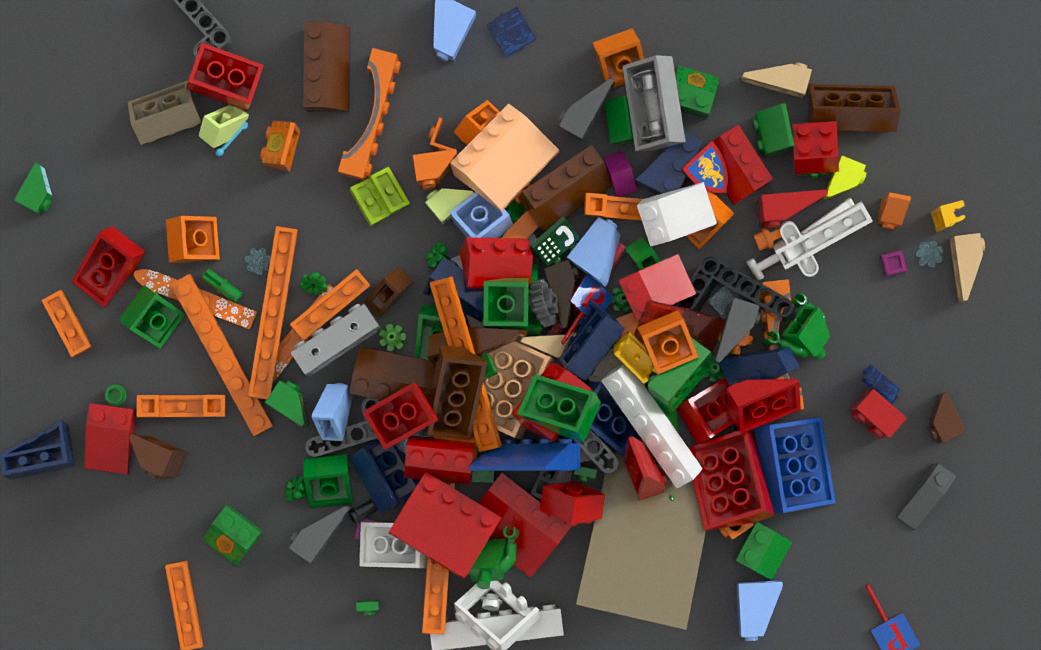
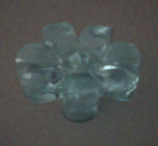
(927, 257)
(261, 264)

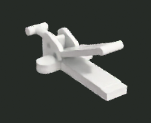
(800, 246)

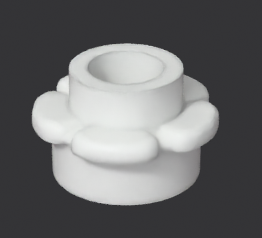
(491, 602)

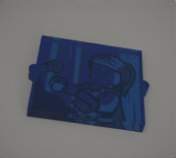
(511, 31)
(876, 380)

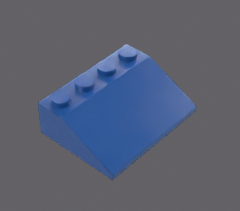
(530, 456)
(795, 464)

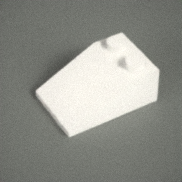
(676, 214)
(384, 550)

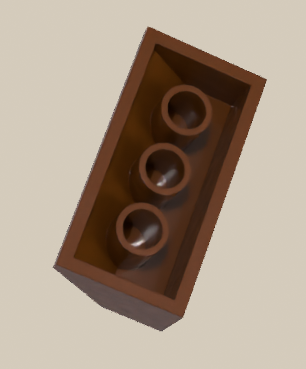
(326, 67)
(855, 107)
(565, 188)
(384, 373)
(455, 392)
(157, 456)

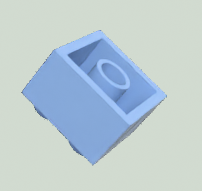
(480, 218)

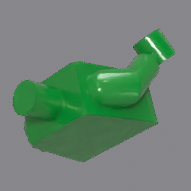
(805, 333)
(495, 559)

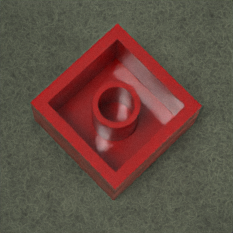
(815, 147)
(877, 414)
(572, 502)

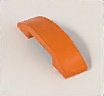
(611, 207)
(180, 405)

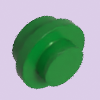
(115, 395)

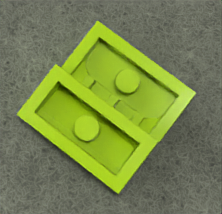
(379, 196)

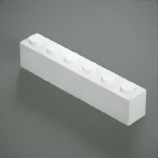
(652, 425)
(460, 635)

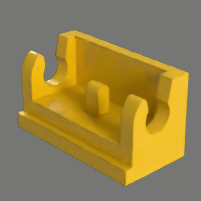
(944, 217)
(634, 356)

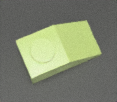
(222, 125)
(444, 201)

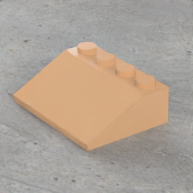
(503, 157)
(505, 390)

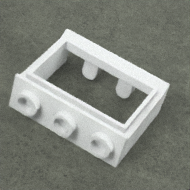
(505, 593)

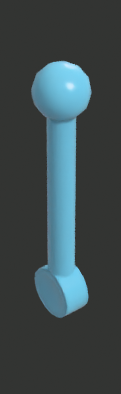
(220, 151)

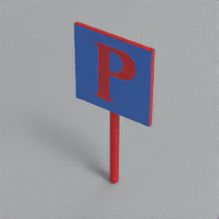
(587, 290)
(893, 633)

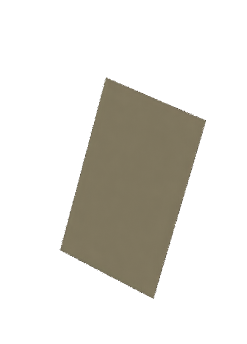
(644, 552)

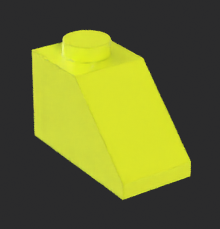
(849, 176)

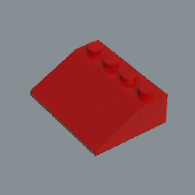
(731, 482)
(521, 510)
(444, 525)

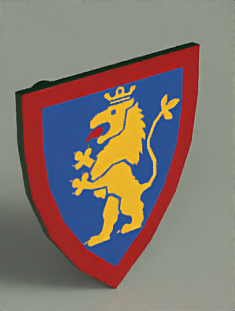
(708, 167)

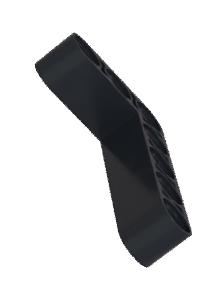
(736, 287)

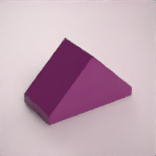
(620, 174)

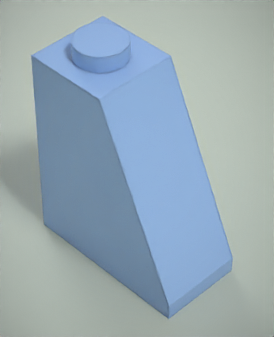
(451, 27)
(597, 250)
(333, 412)
(756, 606)

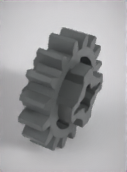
(543, 303)

